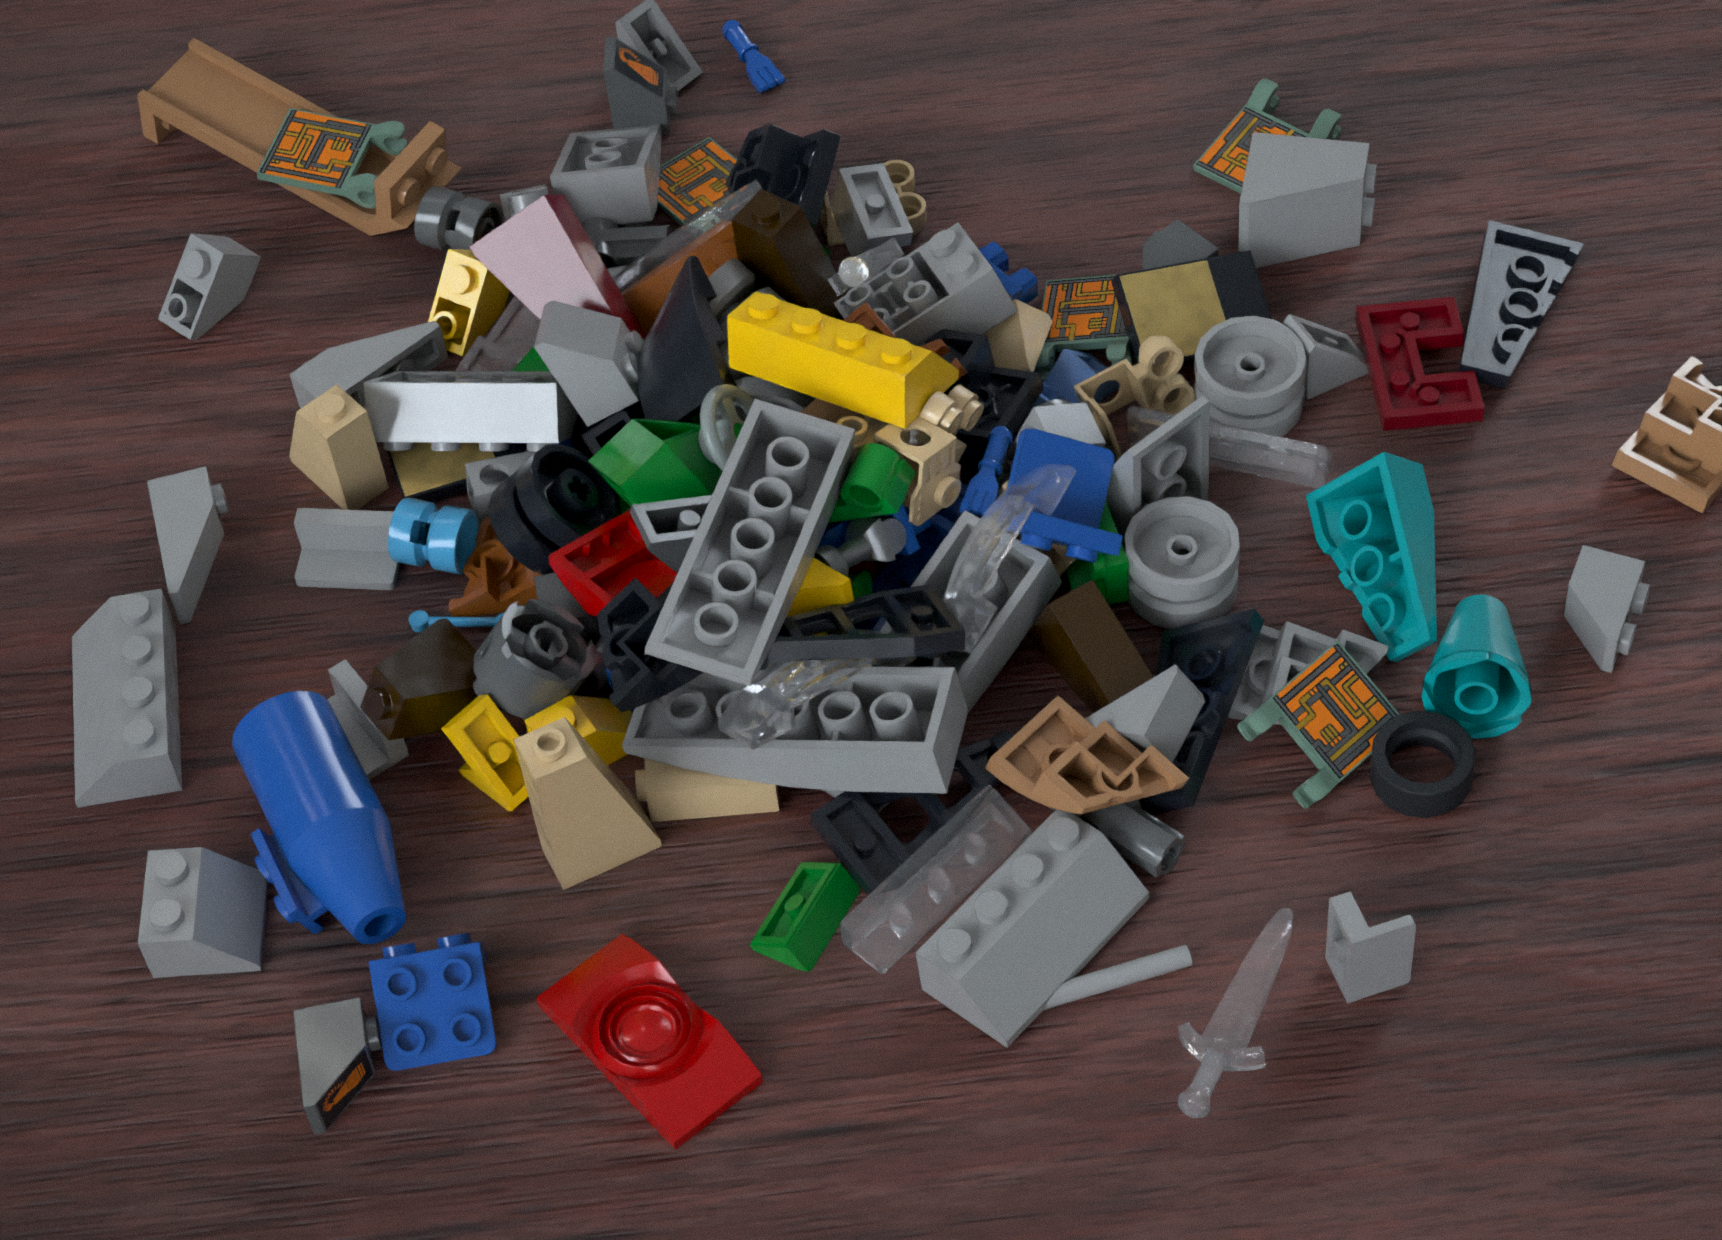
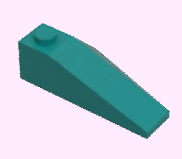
(1383, 542)

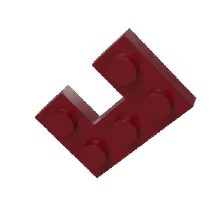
(1402, 392)

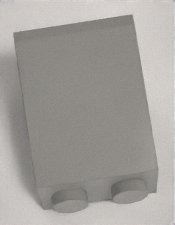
(1304, 197)

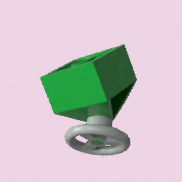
(673, 458)

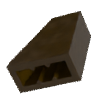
(785, 253)
(1089, 647)
(422, 683)

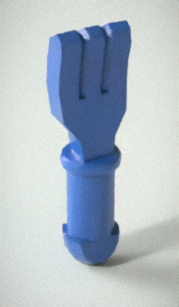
(759, 68)
(984, 487)

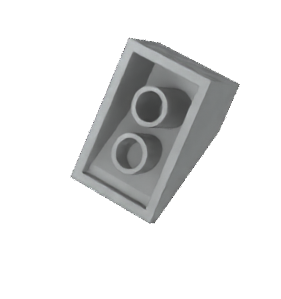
(611, 174)
(1162, 465)

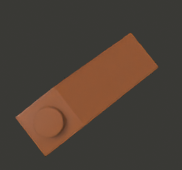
(650, 292)

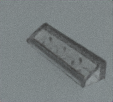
(1247, 450)
(933, 880)

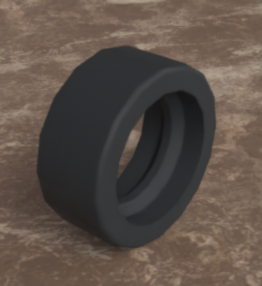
(1427, 730)

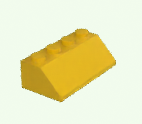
(834, 360)

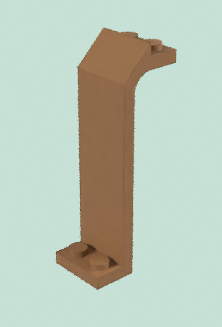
(242, 113)

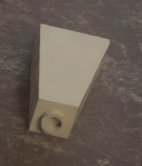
(580, 805)

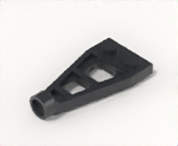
(915, 613)
(867, 844)

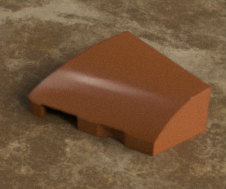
(494, 578)

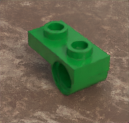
(873, 484)

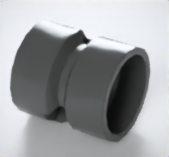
(453, 221)

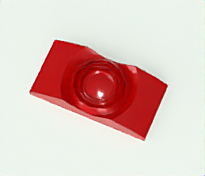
(606, 562)
(651, 1039)

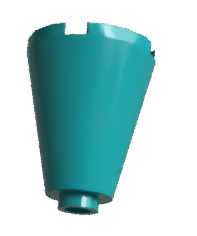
(1478, 670)

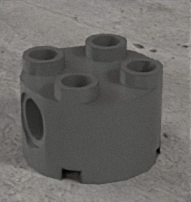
(533, 658)

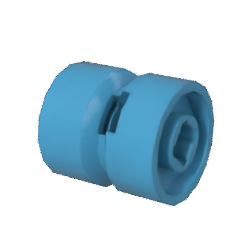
(425, 534)

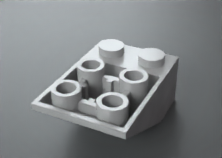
(935, 289)

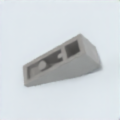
(369, 358)
(188, 533)

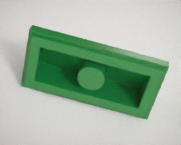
(806, 914)

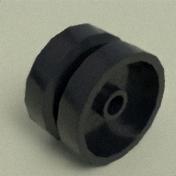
(550, 505)

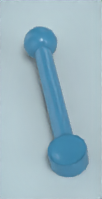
(420, 620)

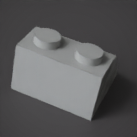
(590, 358)
(201, 914)

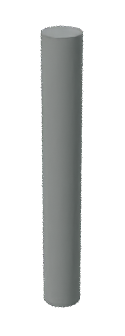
(1121, 975)

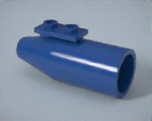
(327, 824)

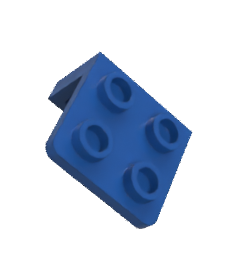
(1080, 510)
(433, 1003)

